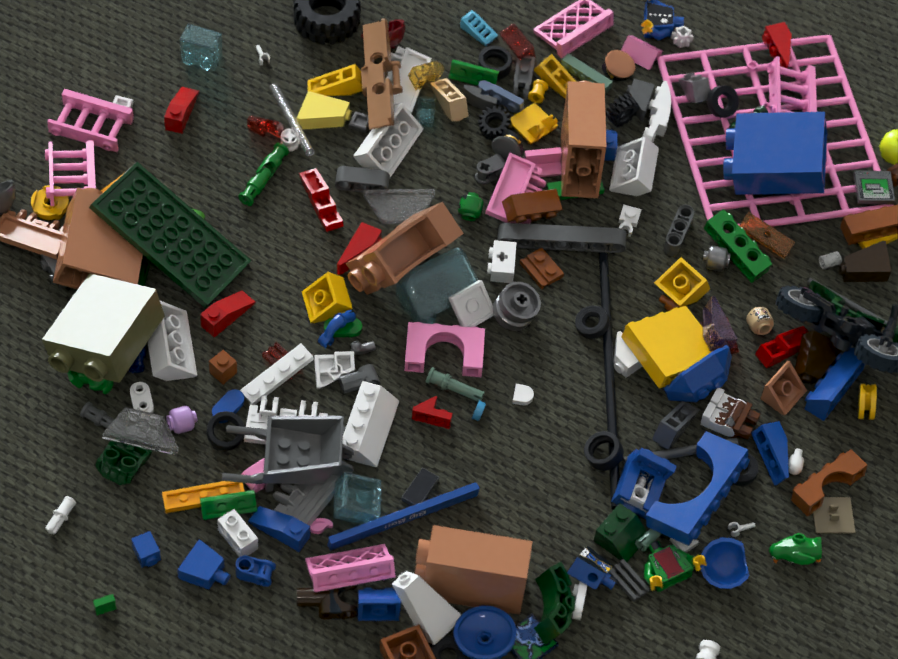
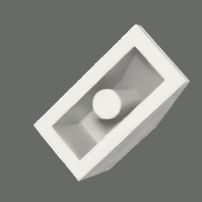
(624, 359)

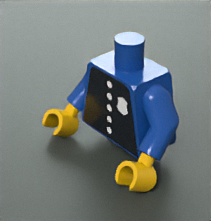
(659, 20)

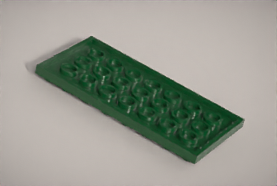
(170, 234)

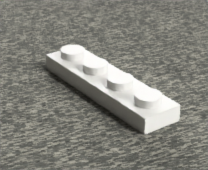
(277, 374)

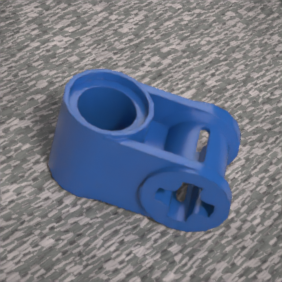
(256, 570)

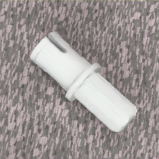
(60, 515)

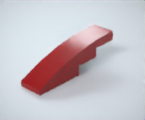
(321, 200)

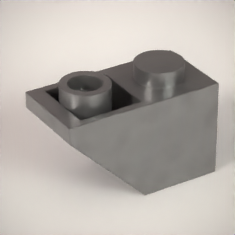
(695, 87)

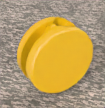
(867, 400)

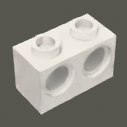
(237, 533)

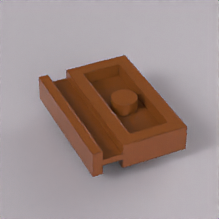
(541, 268)

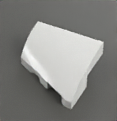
(330, 367)

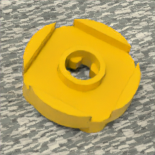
(45, 211)

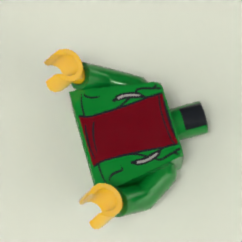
(669, 566)

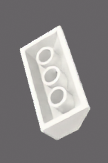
(388, 145)
(172, 346)
(370, 423)

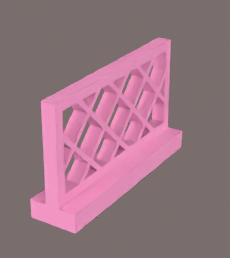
(581, 33)
(347, 574)

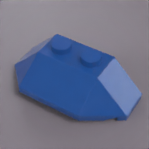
(701, 377)

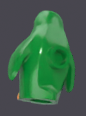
(797, 549)

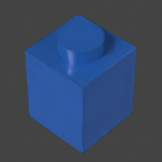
(146, 549)

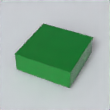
(104, 604)

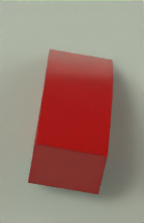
(781, 347)

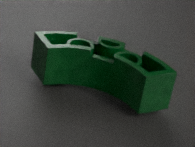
(557, 601)

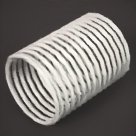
(827, 261)

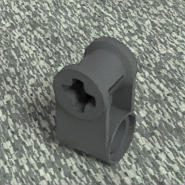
(489, 169)

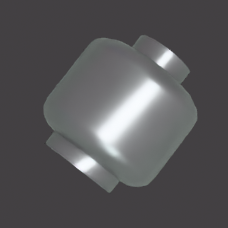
(716, 258)

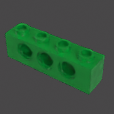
(739, 255)

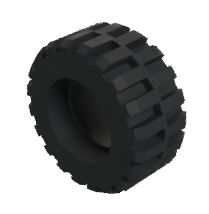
(327, 28)

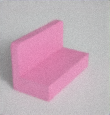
(641, 52)
(546, 159)

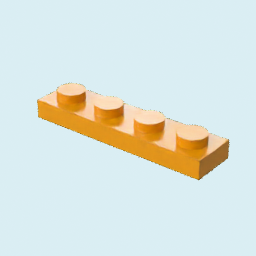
(190, 497)

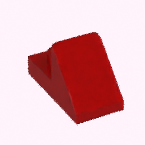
(426, 413)

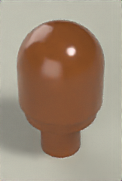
(669, 303)

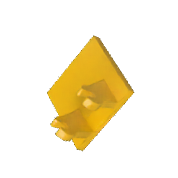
(533, 123)

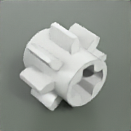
(682, 36)

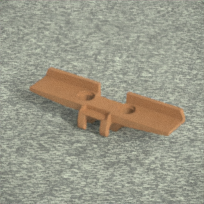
(374, 85)

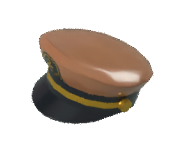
(618, 65)

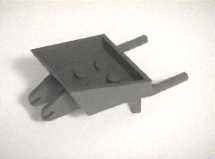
(297, 450)

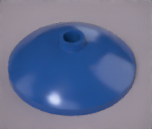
(485, 624)

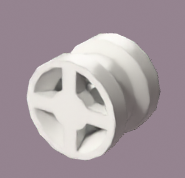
(288, 135)

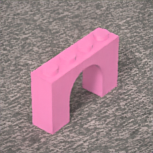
(467, 339)

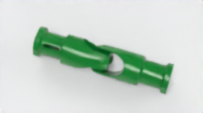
(258, 182)

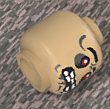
(760, 320)

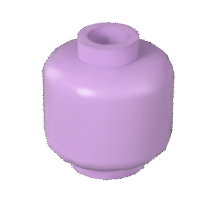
(181, 419)

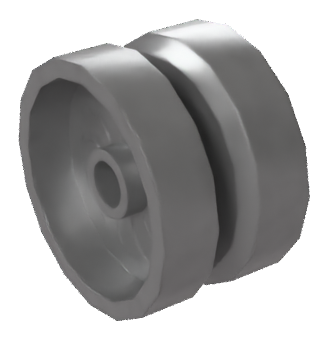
(516, 306)

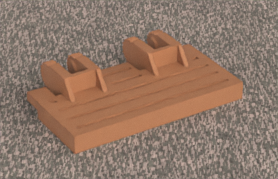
(31, 233)

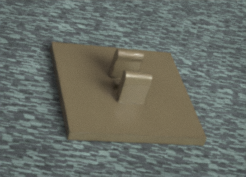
(834, 516)

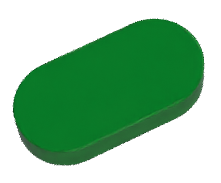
(350, 330)

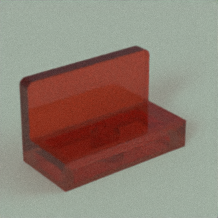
(517, 41)

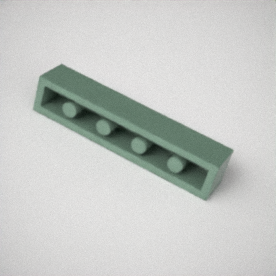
(585, 72)

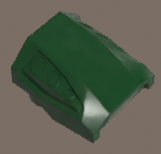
(121, 461)

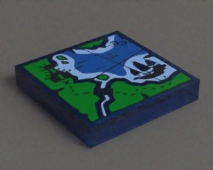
(528, 643)

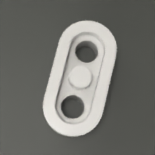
(141, 398)
(579, 592)

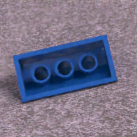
(834, 385)

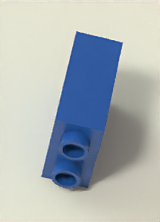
(777, 153)

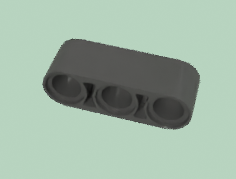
(361, 179)
(674, 235)

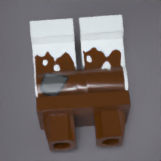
(729, 415)

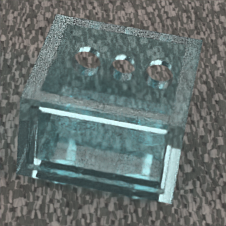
(201, 47)
(357, 498)

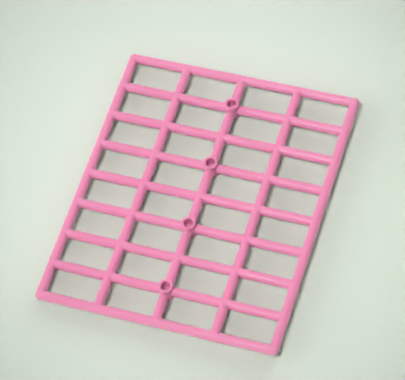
(751, 71)

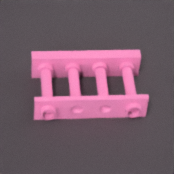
(807, 88)
(95, 106)
(87, 166)

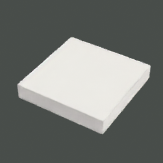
(472, 305)

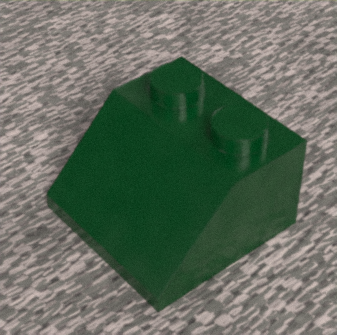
(620, 533)

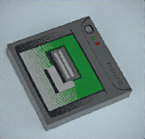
(874, 187)

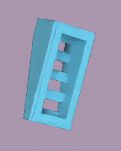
(470, 20)

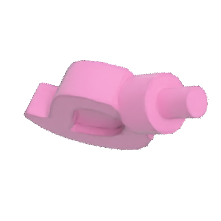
(320, 525)

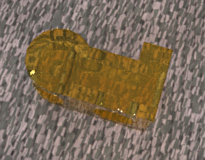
(424, 73)

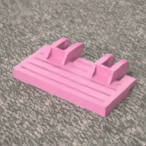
(514, 179)

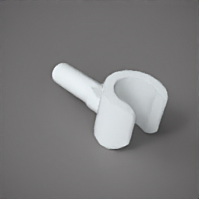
(262, 55)
(739, 528)

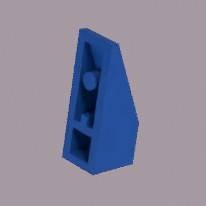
(774, 450)
(281, 527)

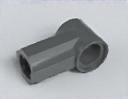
(353, 380)

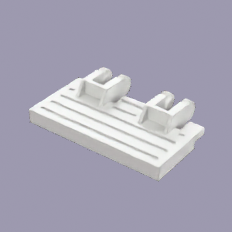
(408, 59)
(259, 420)

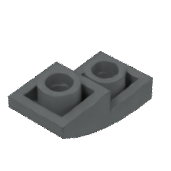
(475, 98)

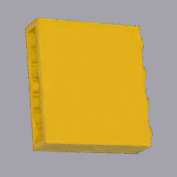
(666, 343)

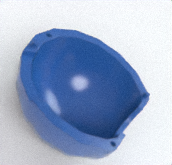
(725, 563)

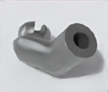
(359, 348)

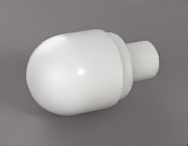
(796, 462)

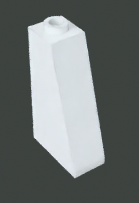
(425, 606)

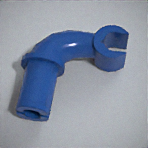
(339, 321)

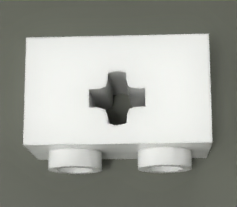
(503, 261)

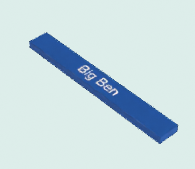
(403, 516)

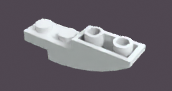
(659, 112)

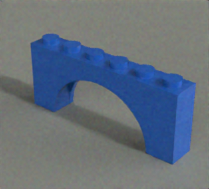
(686, 519)

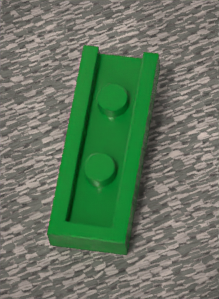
(472, 73)
(222, 504)

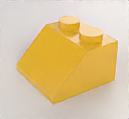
(683, 283)
(326, 297)

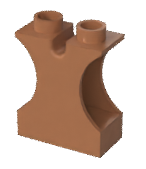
(403, 249)

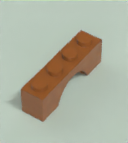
(846, 469)

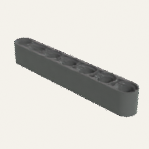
(563, 237)

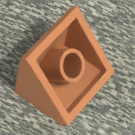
(783, 389)

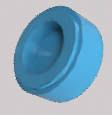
(478, 411)

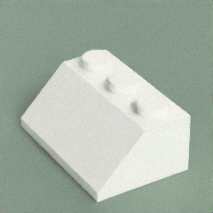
(634, 167)

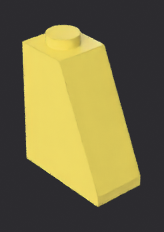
(323, 112)

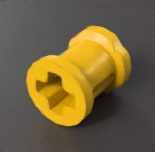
(538, 91)

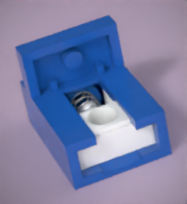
(647, 469)

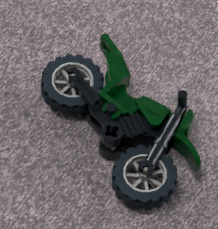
(873, 340)

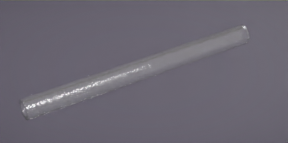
(293, 122)

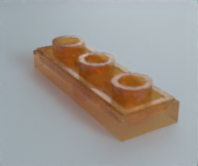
(776, 240)

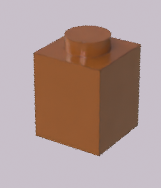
(223, 367)

